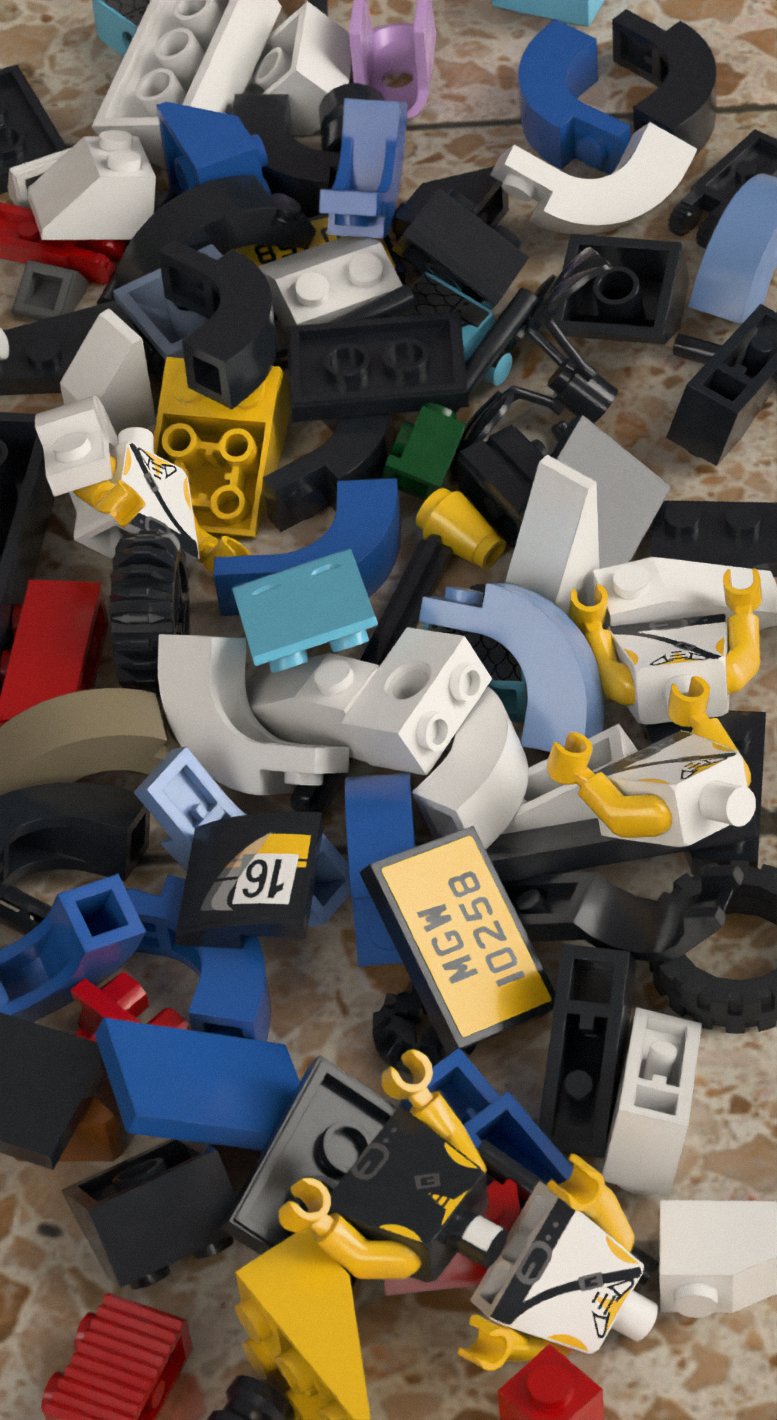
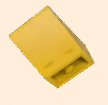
(223, 448)
(304, 1329)

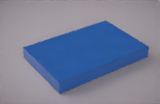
(196, 1083)

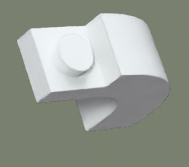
(574, 205)
(76, 445)
(211, 716)
(480, 777)

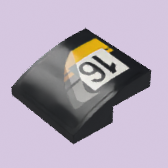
(250, 879)

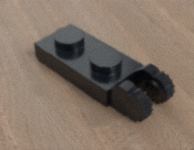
(719, 185)

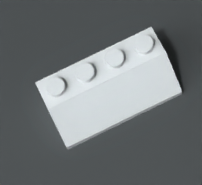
(185, 56)

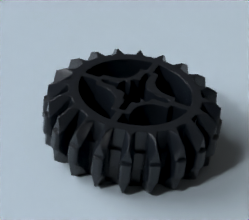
(146, 600)

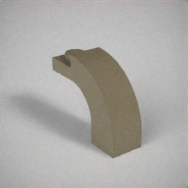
(83, 737)

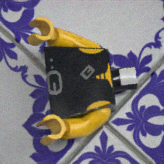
(408, 1196)

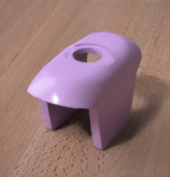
(393, 50)

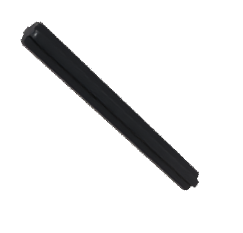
(402, 611)

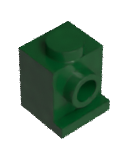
(425, 451)

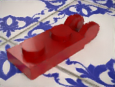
(22, 242)

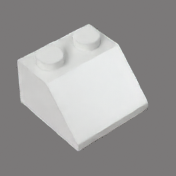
(306, 61)
(95, 190)
(329, 280)

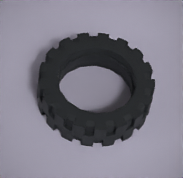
(716, 999)

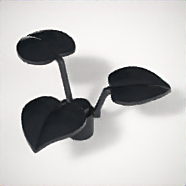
(574, 382)

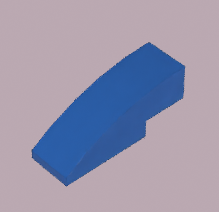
(495, 1119)

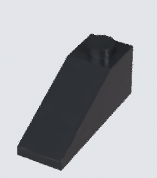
(728, 390)
(586, 1047)

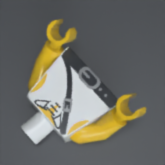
(145, 496)
(646, 658)
(669, 789)
(561, 1276)

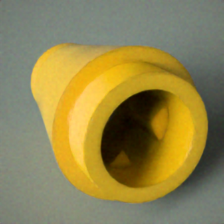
(460, 527)

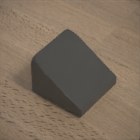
(48, 291)

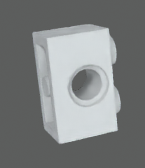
(416, 701)

